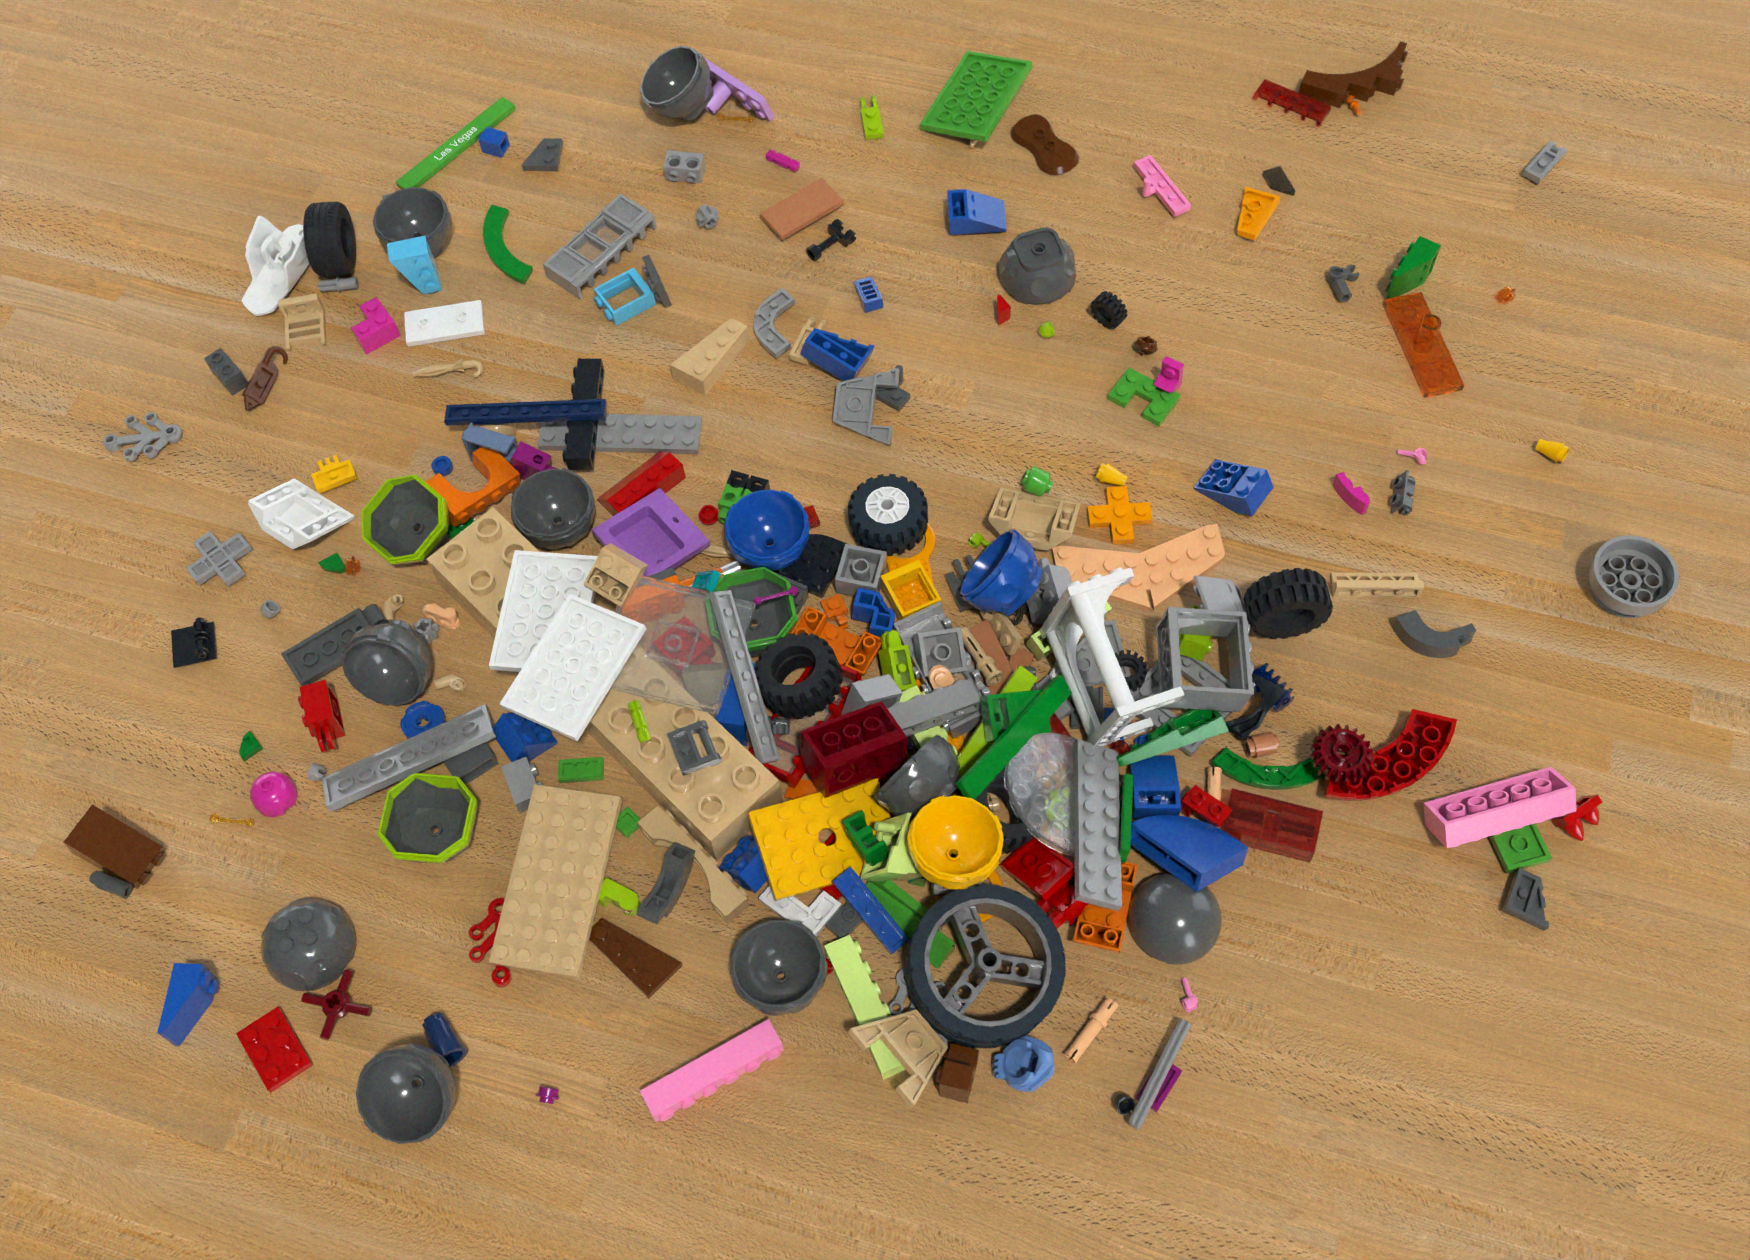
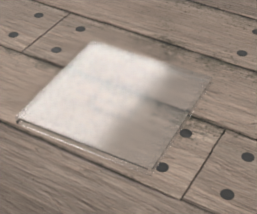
(682, 648)

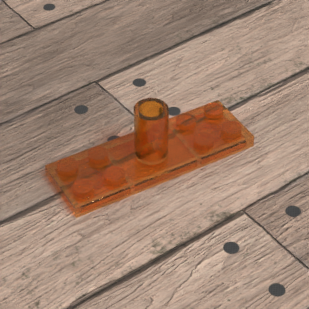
(1423, 344)

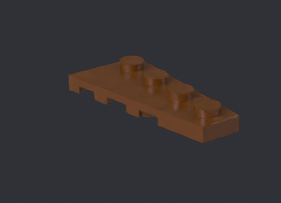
(637, 960)

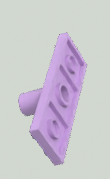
(728, 85)

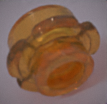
(1506, 294)
(352, 566)

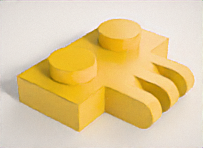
(333, 474)

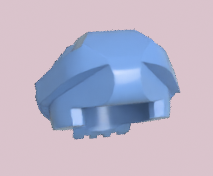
(1024, 1064)

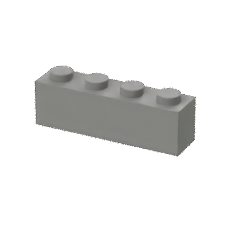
(936, 707)

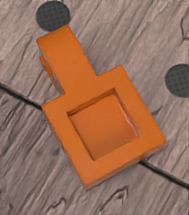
(836, 610)

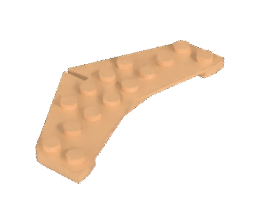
(1157, 571)

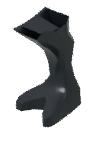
(1248, 724)

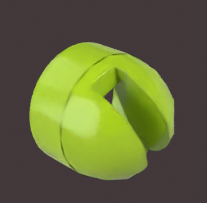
(1046, 330)

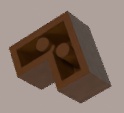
(958, 1072)

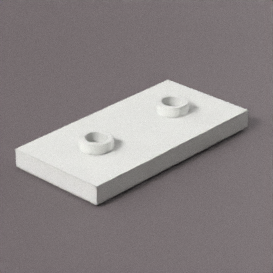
(444, 323)

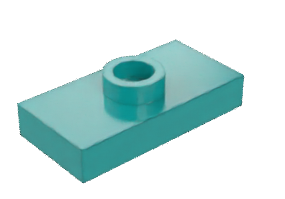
(706, 580)

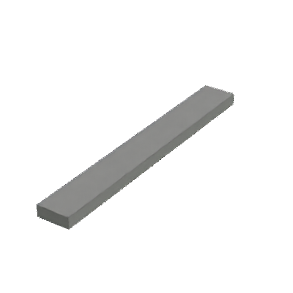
(744, 677)

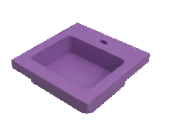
(651, 534)

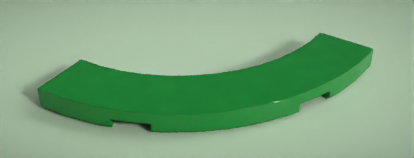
(496, 248)
(1266, 776)

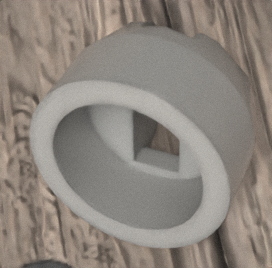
(269, 609)
(316, 772)

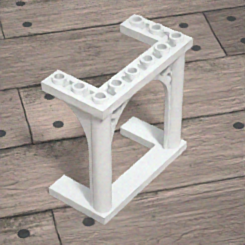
(1082, 611)

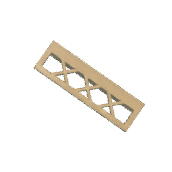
(1376, 585)

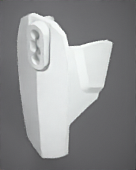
(274, 263)

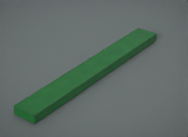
(1014, 738)

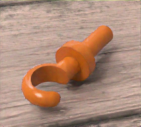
(1353, 105)

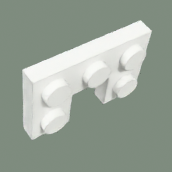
(792, 909)

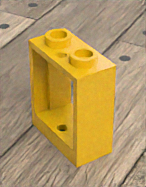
(903, 576)

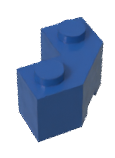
(872, 609)

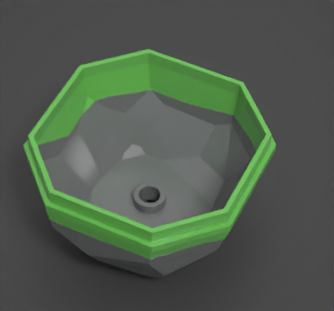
(773, 617)

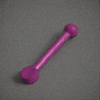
(792, 591)

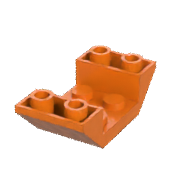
(849, 648)
(1103, 926)

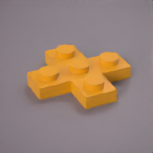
(1119, 515)

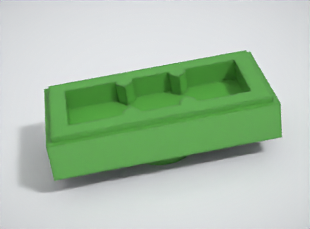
(581, 770)

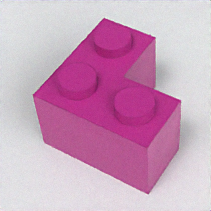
(376, 328)

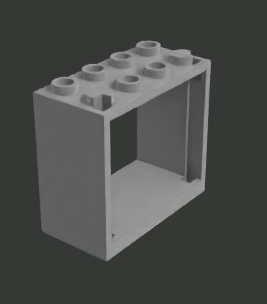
(1207, 623)

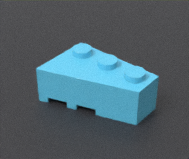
(416, 263)

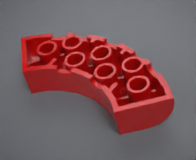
(1400, 762)

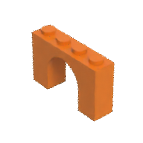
(501, 477)

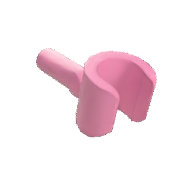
(1419, 454)
(1190, 1002)

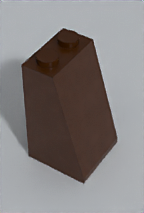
(114, 847)

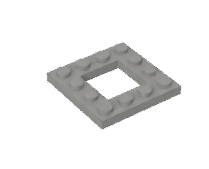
(1195, 671)

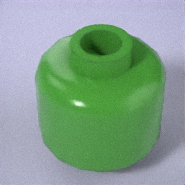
(1036, 481)

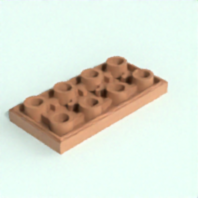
(801, 208)
(991, 645)

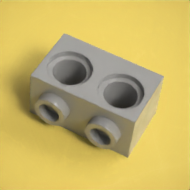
(684, 166)

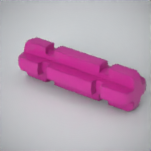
(783, 160)

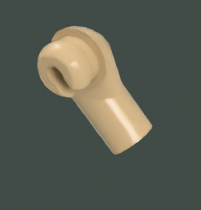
(392, 606)
(451, 681)

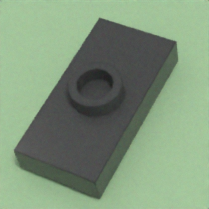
(844, 921)

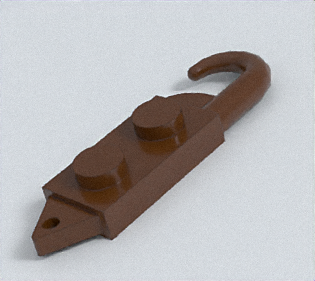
(262, 378)

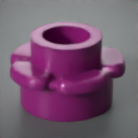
(547, 1095)

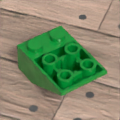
(1413, 268)
(1003, 708)

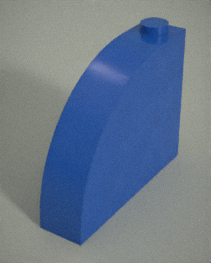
(1188, 848)

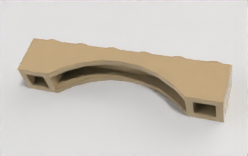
(664, 832)

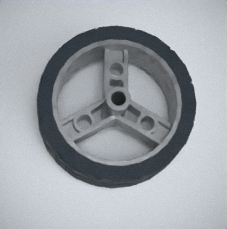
(1043, 974)

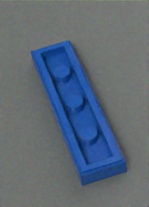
(870, 910)

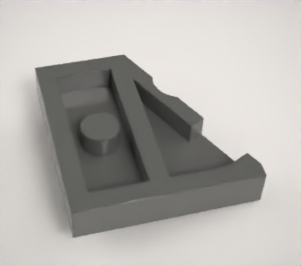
(545, 156)
(1526, 899)

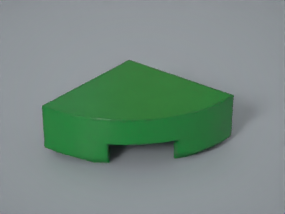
(333, 564)
(249, 746)

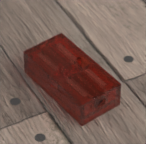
(1273, 825)

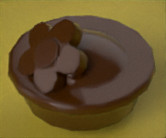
(1145, 344)

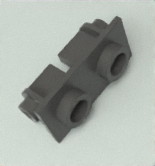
(1403, 486)

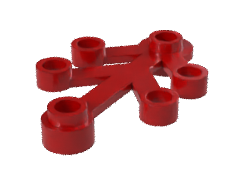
(493, 916)

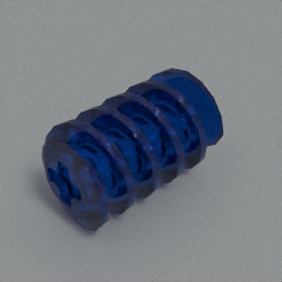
(1286, 699)

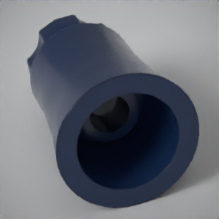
(443, 1038)

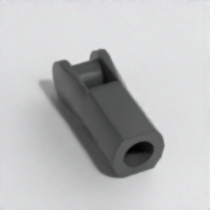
(111, 884)

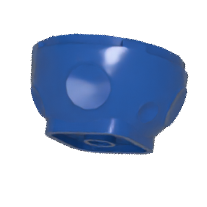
(767, 519)
(1002, 575)

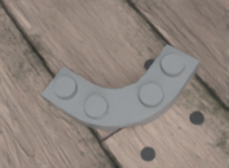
(765, 319)

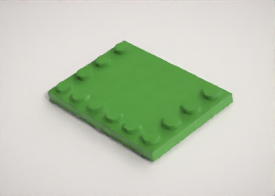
(976, 96)

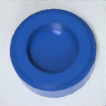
(442, 465)

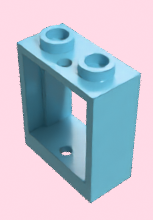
(618, 285)

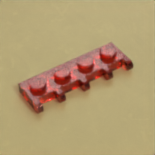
(1292, 101)

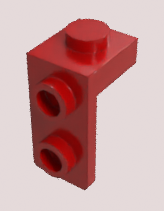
(1205, 805)

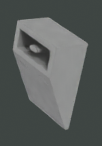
(1219, 594)

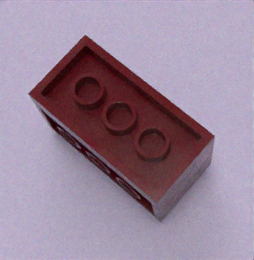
(853, 749)

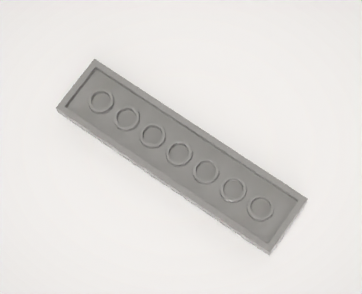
(633, 434)
(407, 758)
(1097, 826)

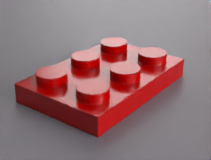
(1039, 868)
(274, 1049)

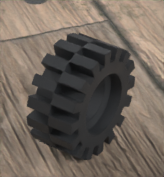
(1108, 310)
(1137, 665)

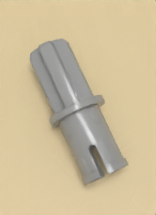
(338, 284)

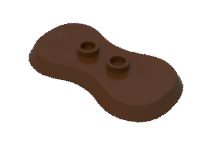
(1050, 152)

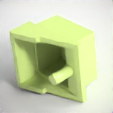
(899, 863)

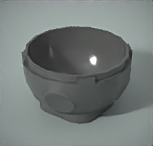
(677, 84)
(411, 215)
(1038, 267)
(549, 499)
(387, 663)
(923, 777)
(775, 950)
(394, 1101)

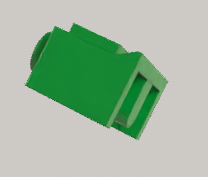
(864, 840)

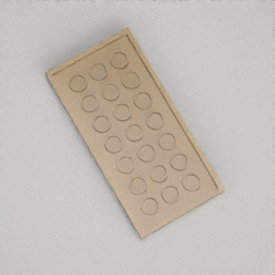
(556, 881)

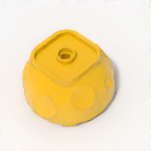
(958, 828)

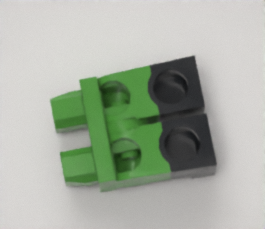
(736, 489)

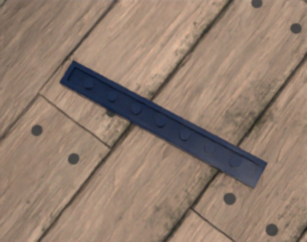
(526, 412)

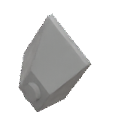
(940, 648)

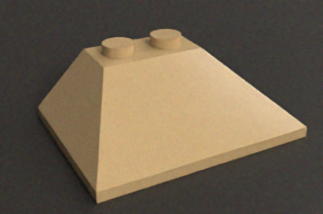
(1038, 519)

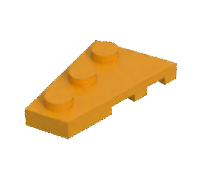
(1255, 212)

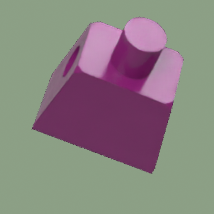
(530, 460)

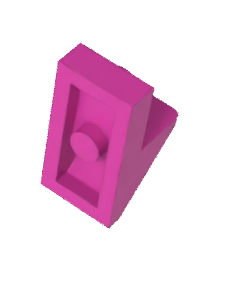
(1170, 376)

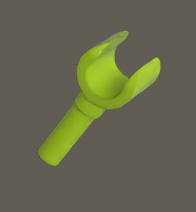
(977, 539)

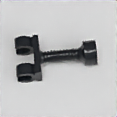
(834, 229)

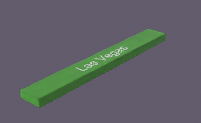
(456, 144)

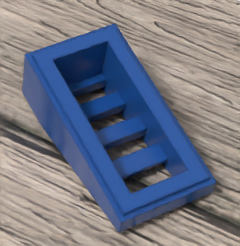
(870, 304)

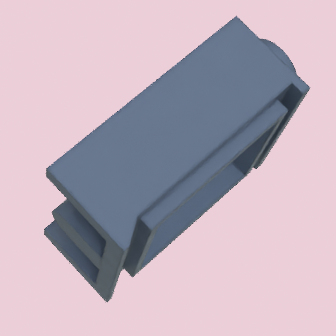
(479, 437)

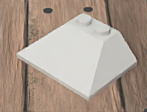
(297, 513)

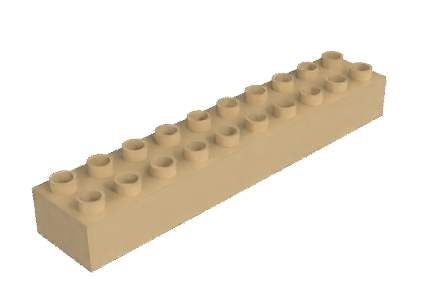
(707, 801)

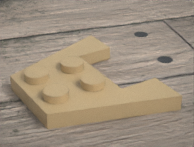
(913, 1045)

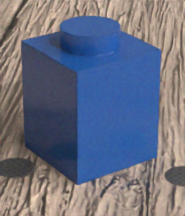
(494, 142)

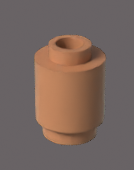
(1262, 745)

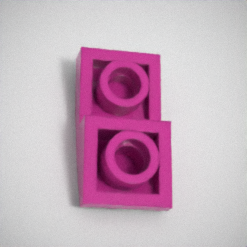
(1351, 496)

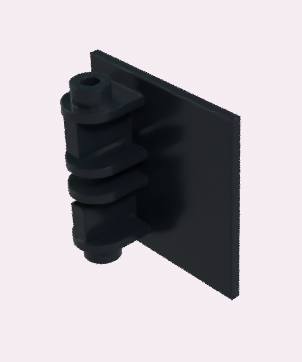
(193, 643)

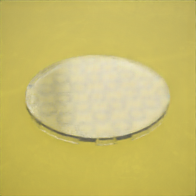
(1043, 789)

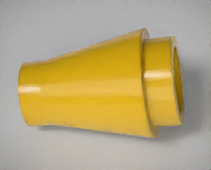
(1554, 450)
(1110, 475)

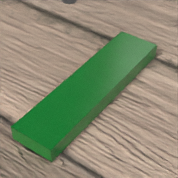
(1125, 802)

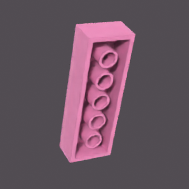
(1499, 807)

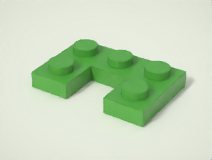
(1137, 384)

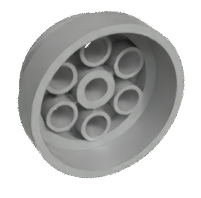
(1638, 564)

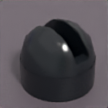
(1123, 1103)

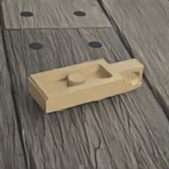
(1005, 631)

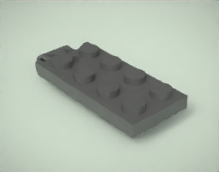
(323, 650)

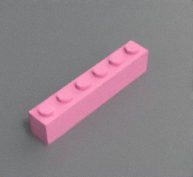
(712, 1070)

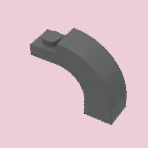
(1428, 642)
(670, 884)

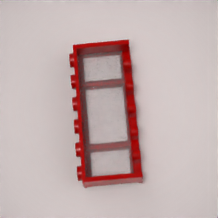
(789, 767)

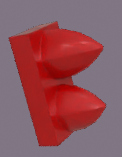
(1586, 809)

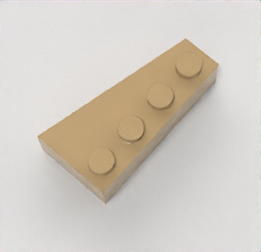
(711, 357)

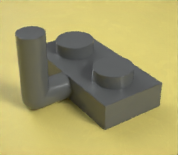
(893, 397)

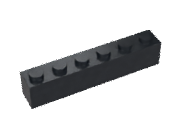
(583, 434)

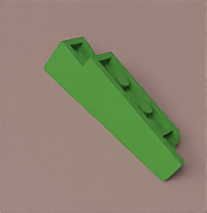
(908, 914)

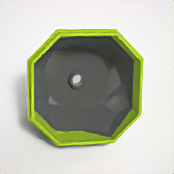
(396, 514)
(418, 808)

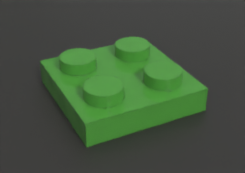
(1520, 848)

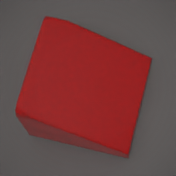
(1003, 310)

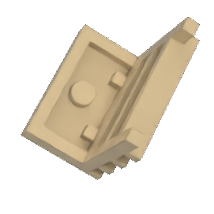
(302, 312)

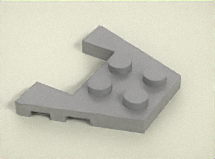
(856, 405)

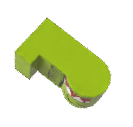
(619, 896)

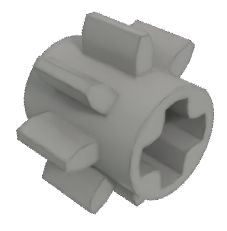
(707, 216)
(426, 629)

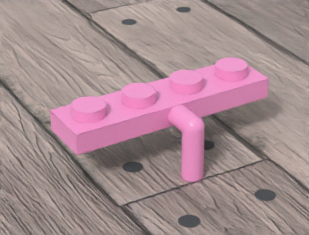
(1159, 183)

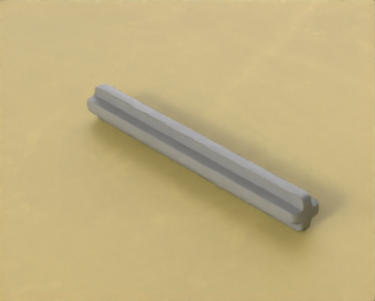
(1159, 1074)

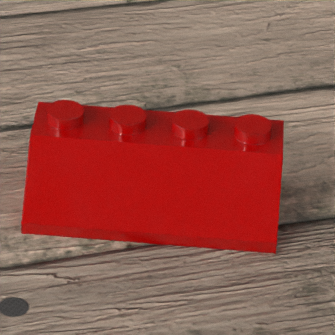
(658, 472)

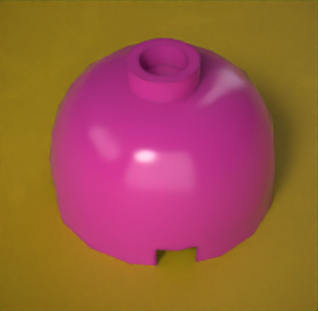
(273, 794)

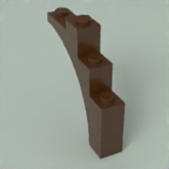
(1336, 88)

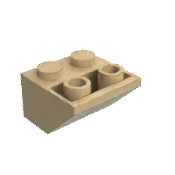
(615, 574)

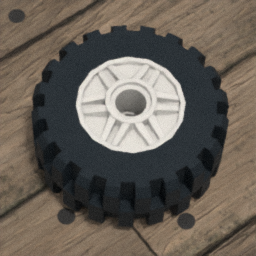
(888, 514)

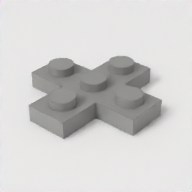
(219, 558)

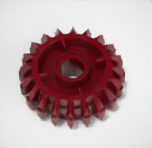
(1351, 744)

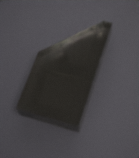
(1278, 181)

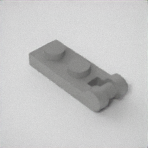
(1544, 162)

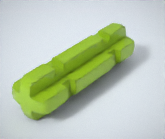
(639, 721)

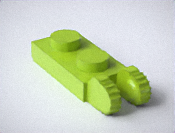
(871, 119)

